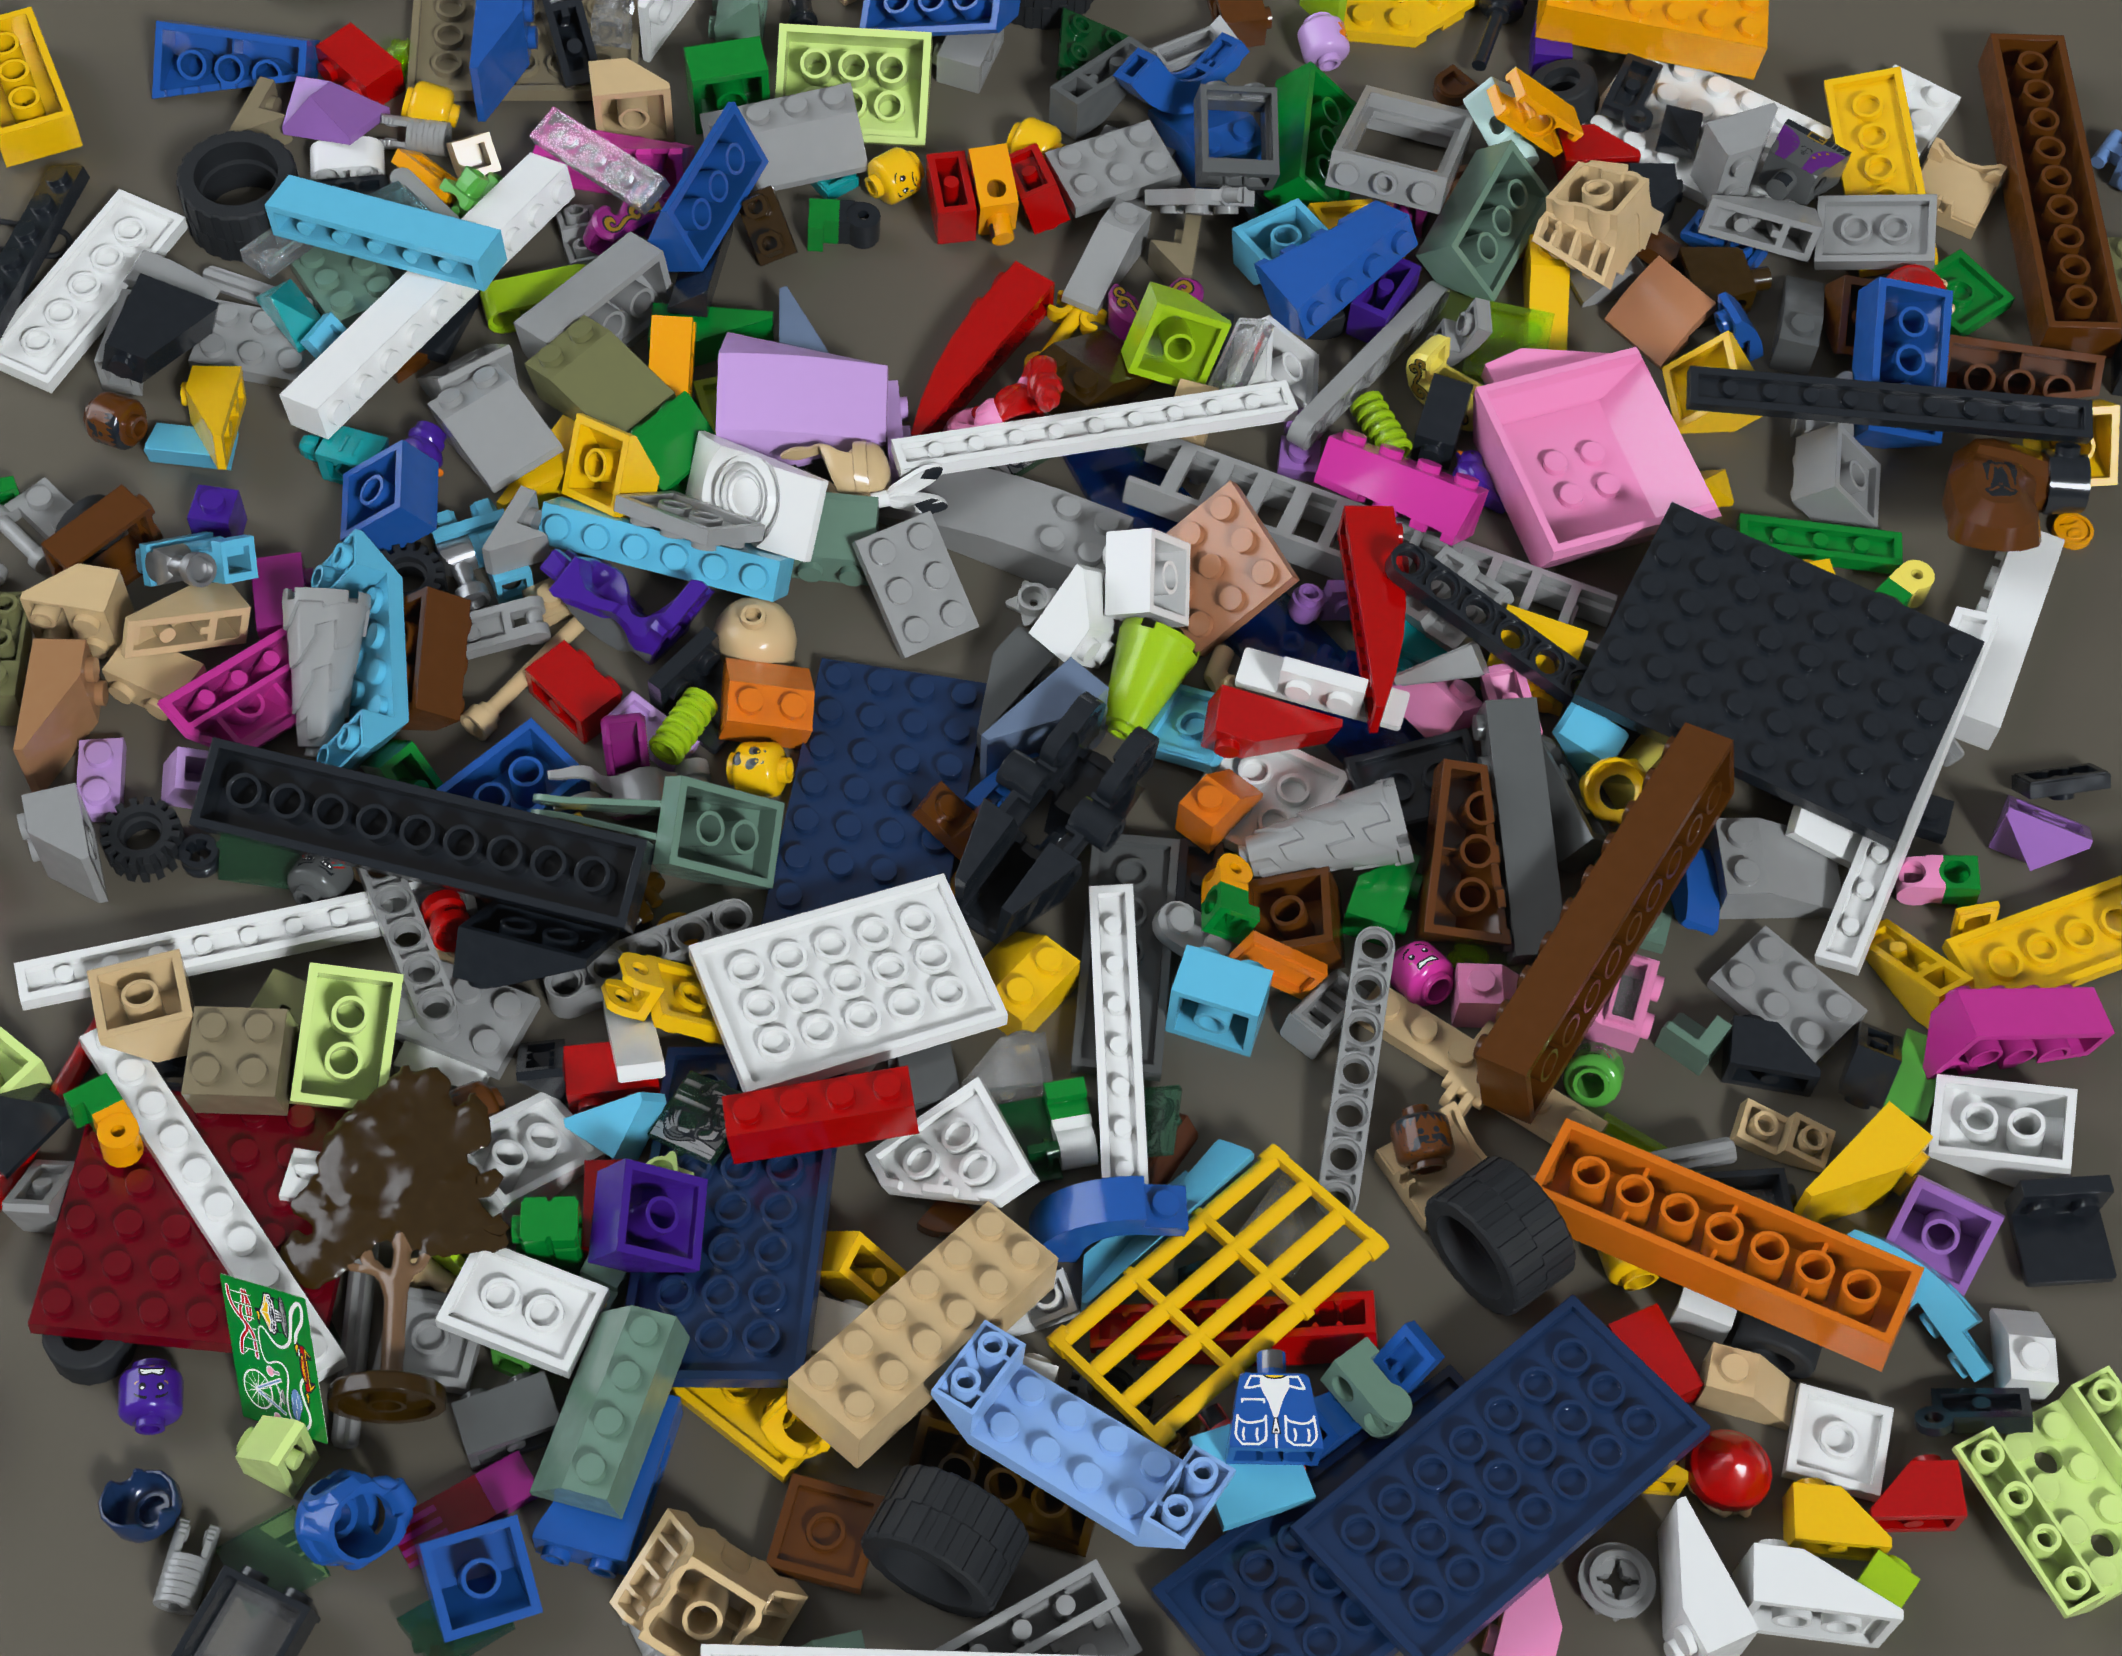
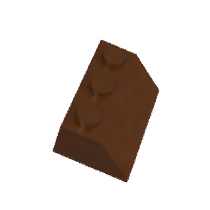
(435, 657)

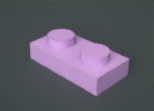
(101, 775)

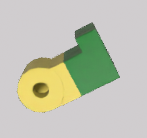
(1909, 583)

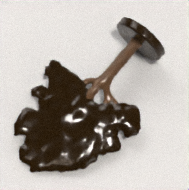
(402, 1177)

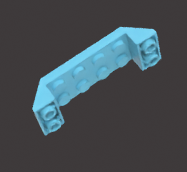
(380, 681)

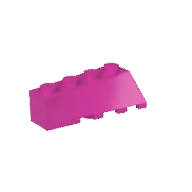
(664, 157)
(1414, 488)
(2013, 1027)

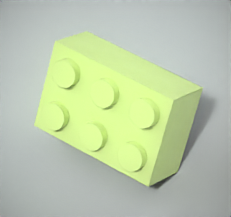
(345, 1035)

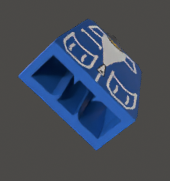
(1274, 1416)

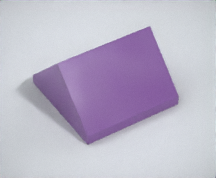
(1944, 1230)

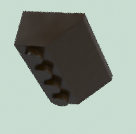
(1043, 1515)

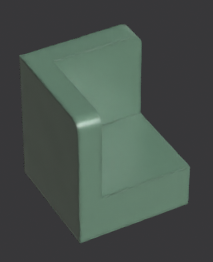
(1691, 1042)

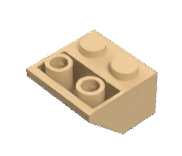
(80, 605)

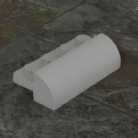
(1064, 1618)

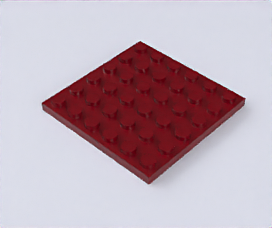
(133, 1258)

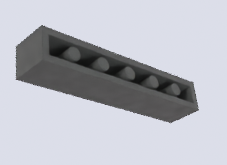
(1522, 822)

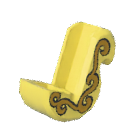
(1431, 359)

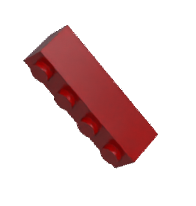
(819, 1115)

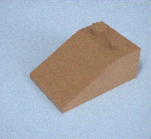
(57, 707)

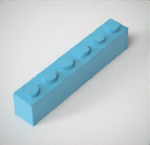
(386, 232)
(615, 539)

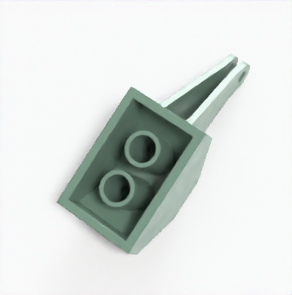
(702, 830)

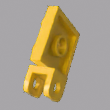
(665, 990)

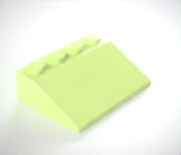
(885, 71)

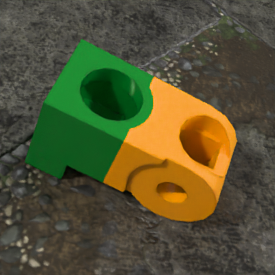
(1226, 900)
(110, 1117)

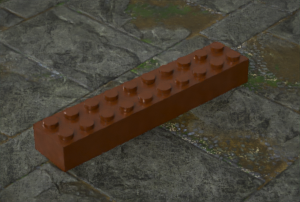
(2050, 194)
(1604, 923)

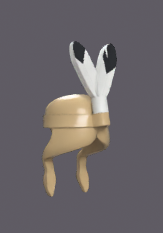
(868, 473)

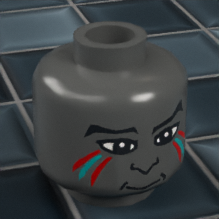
(318, 879)

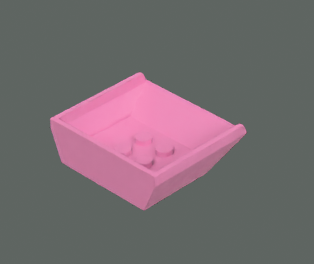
(1585, 457)

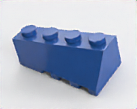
(215, 58)
(1334, 266)

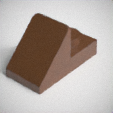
(947, 818)

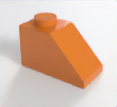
(1215, 808)

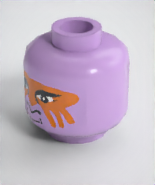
(1323, 40)

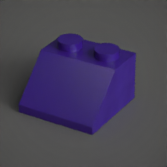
(647, 1218)

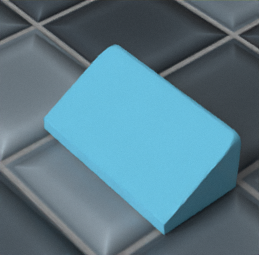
(180, 446)

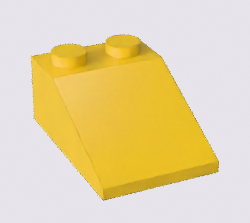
(1869, 1168)

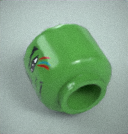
(1594, 1074)

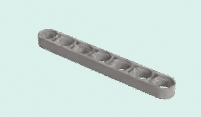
(1367, 365)
(413, 957)
(1358, 1052)

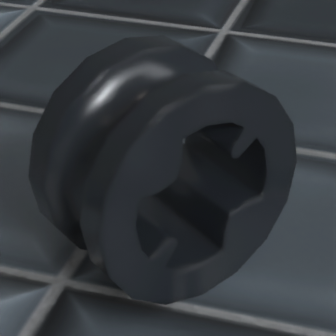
(193, 844)

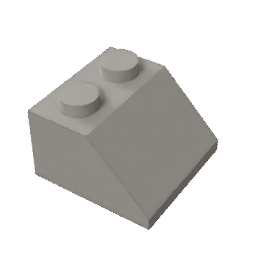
(1732, 151)
(1836, 478)
(63, 839)

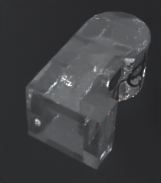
(612, 23)

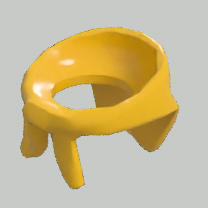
(1593, 779)
(774, 1432)

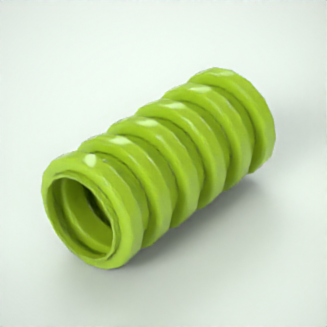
(1379, 422)
(683, 726)

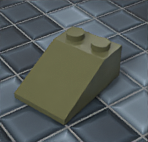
(597, 376)

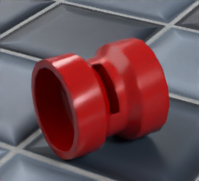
(442, 915)

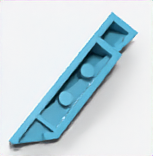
(1210, 1176)

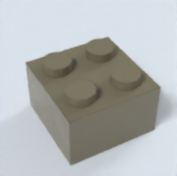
(240, 1060)

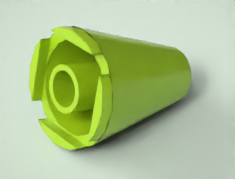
(1145, 673)

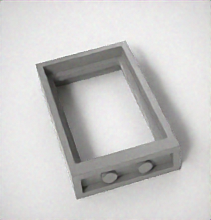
(1406, 118)

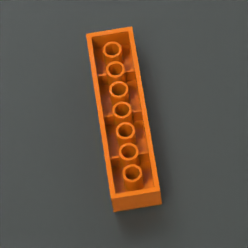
(1729, 1244)

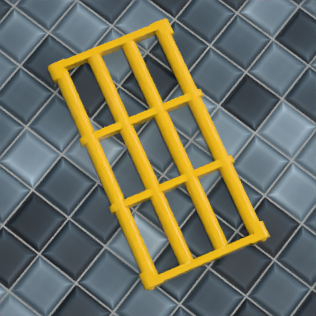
(1202, 1336)

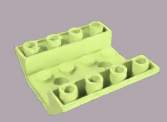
(2059, 1511)

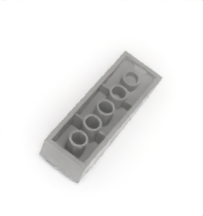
(1018, 524)

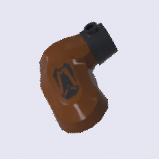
(2002, 487)

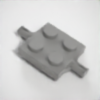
(1200, 201)

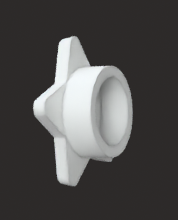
(1030, 593)

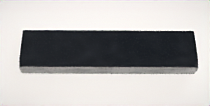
(695, 290)

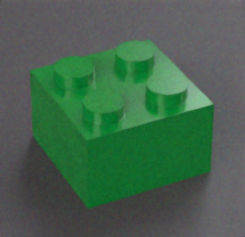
(725, 74)

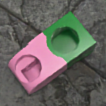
(1939, 880)

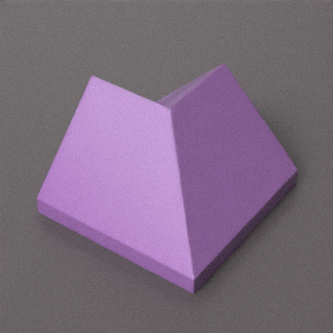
(329, 112)
(2037, 834)

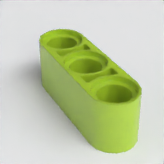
(513, 296)

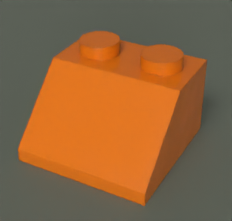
(766, 703)

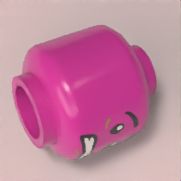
(1422, 974)

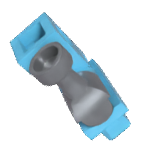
(460, 550)
(197, 560)

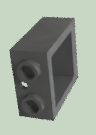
(1234, 172)

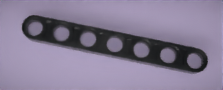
(1497, 620)

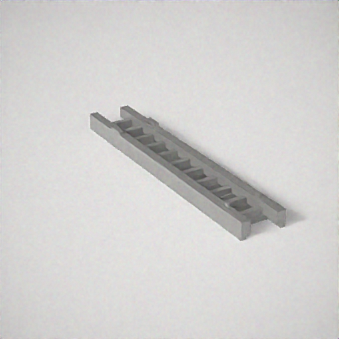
(1325, 508)

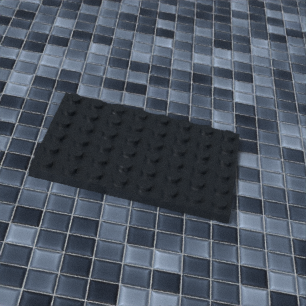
(1809, 674)

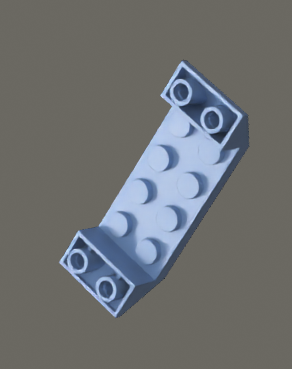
(1075, 1447)

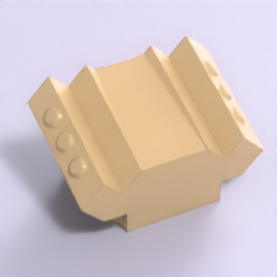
(1598, 220)
(703, 1590)

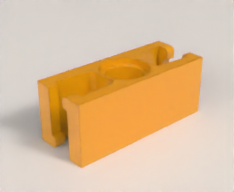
(1535, 112)
(673, 351)

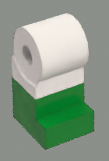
(1071, 1122)

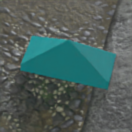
(289, 311)

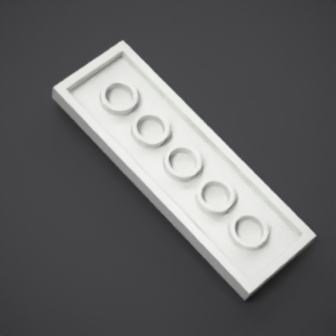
(82, 289)

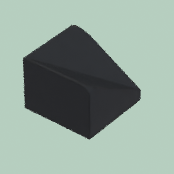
(1679, 131)

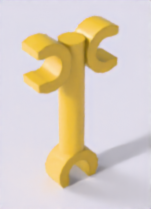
(1070, 319)

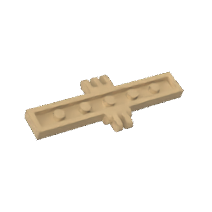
(1451, 1056)

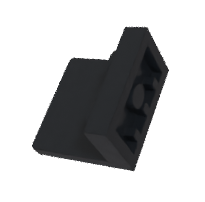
(693, 666)
(2061, 1230)

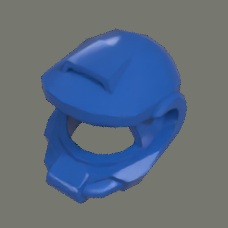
(342, 1512)

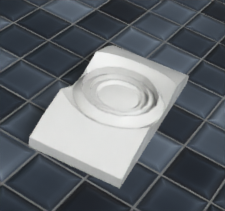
(760, 490)

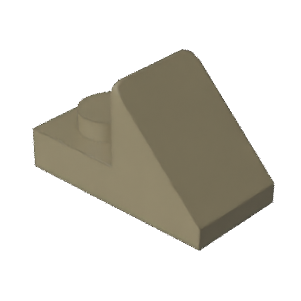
(262, 112)
(1176, 258)

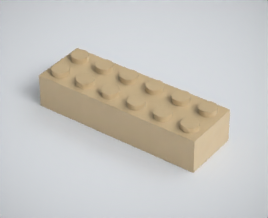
(899, 1347)

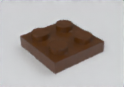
(822, 1534)

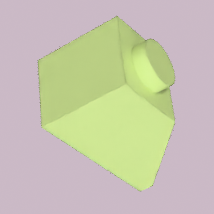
(277, 1453)

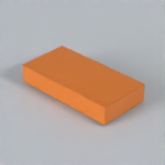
(1293, 970)

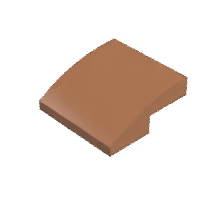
(1660, 312)

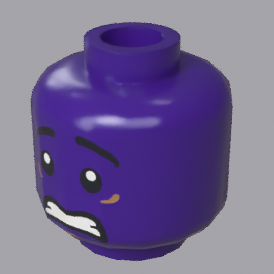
(150, 1396)

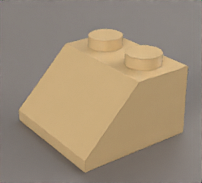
(630, 100)
(144, 1006)

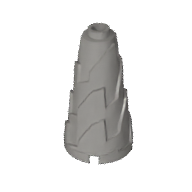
(323, 653)
(1352, 832)

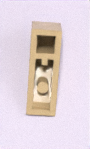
(188, 621)

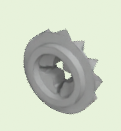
(1632, 1568)

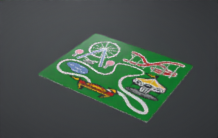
(273, 1354)

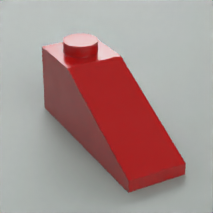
(1256, 725)

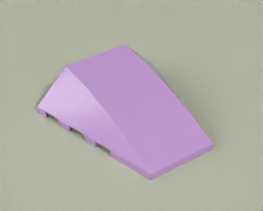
(797, 396)

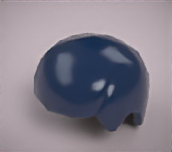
(141, 1505)

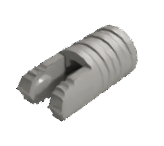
(421, 135)
(184, 1573)

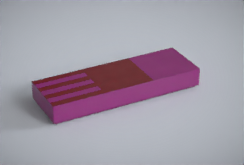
(470, 1503)

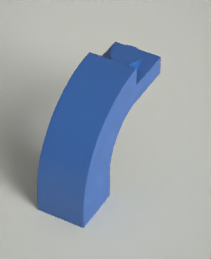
(1174, 92)
(1106, 1209)
(1403, 1360)

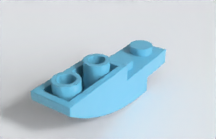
(1945, 1311)

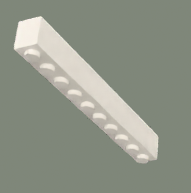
(418, 305)

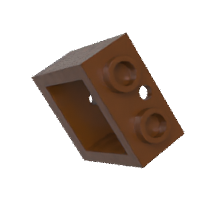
(98, 527)

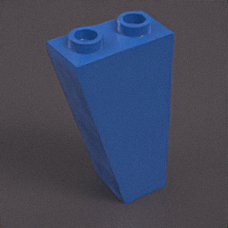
(600, 1540)

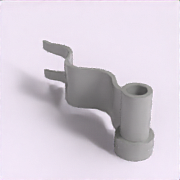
(639, 783)

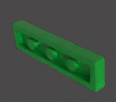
(1844, 545)

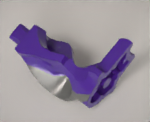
(603, 605)

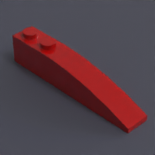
(983, 344)
(1374, 601)
(1328, 1334)

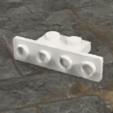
(1315, 687)

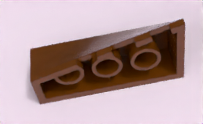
(2022, 369)
(1461, 873)

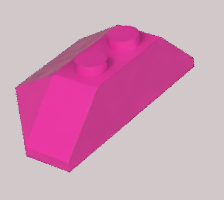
(239, 699)

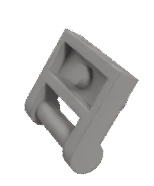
(42, 508)

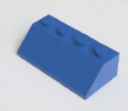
(940, 16)
(709, 194)
(1901, 340)

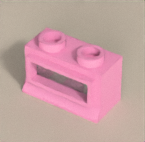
(1625, 1012)

